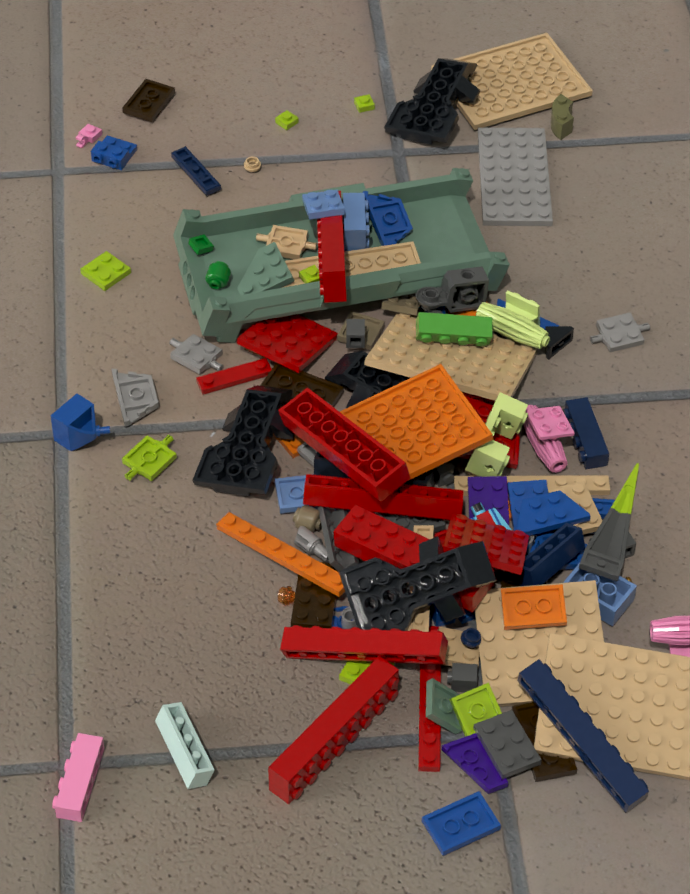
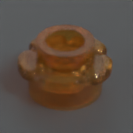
(286, 595)

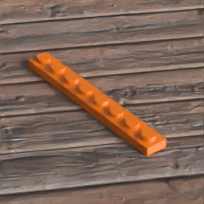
(282, 553)

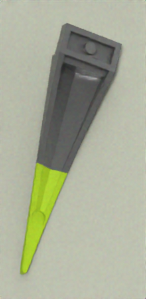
(607, 547)

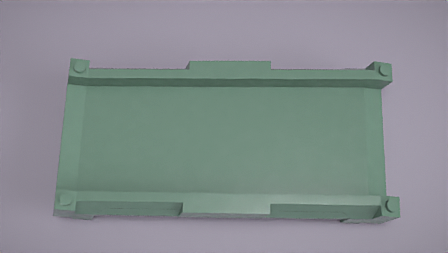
(441, 231)

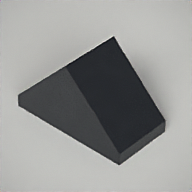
(559, 338)

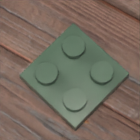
(439, 706)

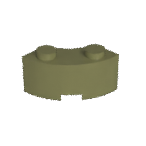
(562, 117)

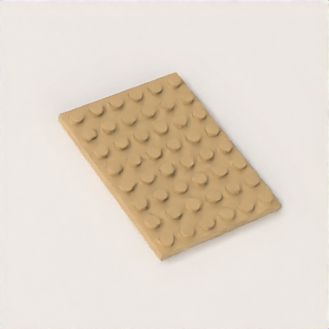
(520, 80)
(473, 368)
(631, 695)

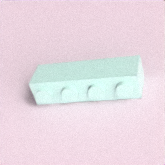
(184, 745)

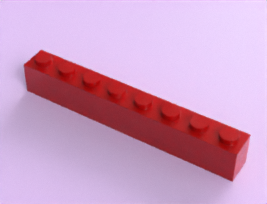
(406, 500)
(364, 645)

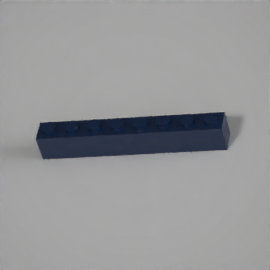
(583, 736)

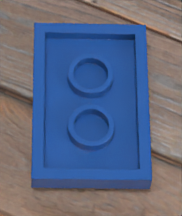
(522, 490)
(461, 823)

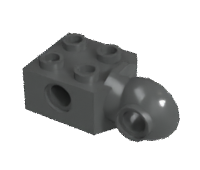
(459, 291)

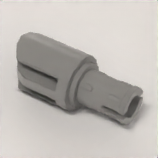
(311, 543)

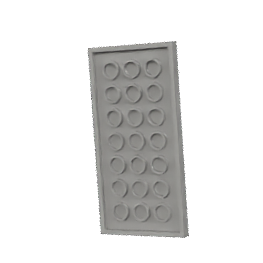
(514, 177)

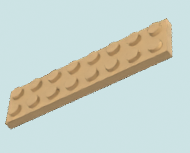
(363, 260)

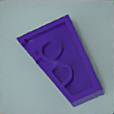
(475, 762)

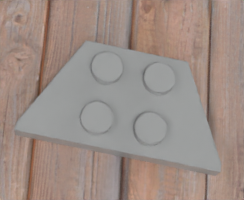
(135, 395)

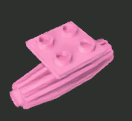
(544, 429)
(674, 632)

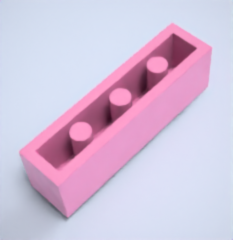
(79, 777)

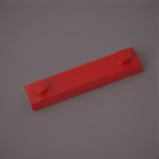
(233, 376)

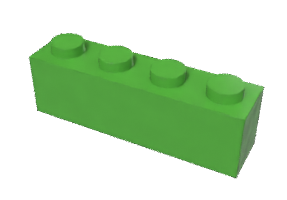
(453, 329)

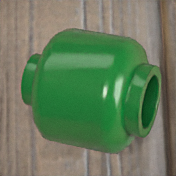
(218, 275)

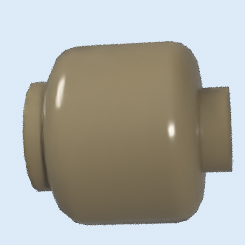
(307, 517)

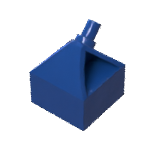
(76, 423)

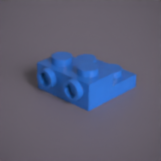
(113, 152)

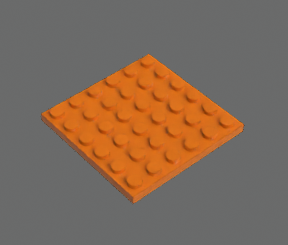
(422, 420)

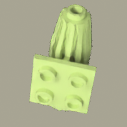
(517, 321)

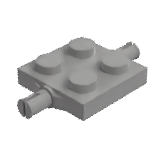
(619, 332)
(196, 354)

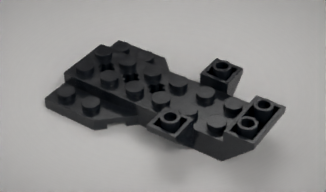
(431, 111)
(361, 378)
(243, 459)
(434, 581)

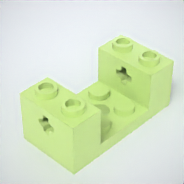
(505, 419)

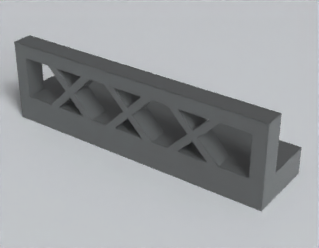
(329, 521)

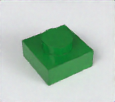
(201, 244)

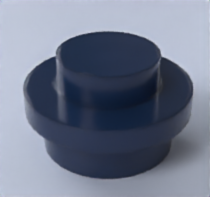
(471, 637)

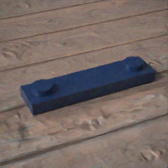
(196, 171)

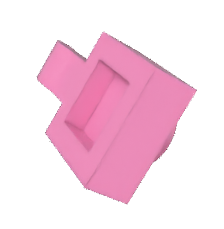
(88, 134)

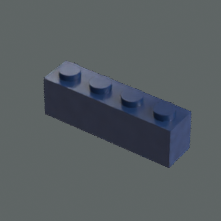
(587, 434)
(552, 555)

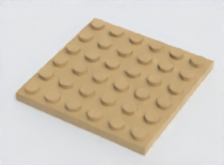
(510, 651)

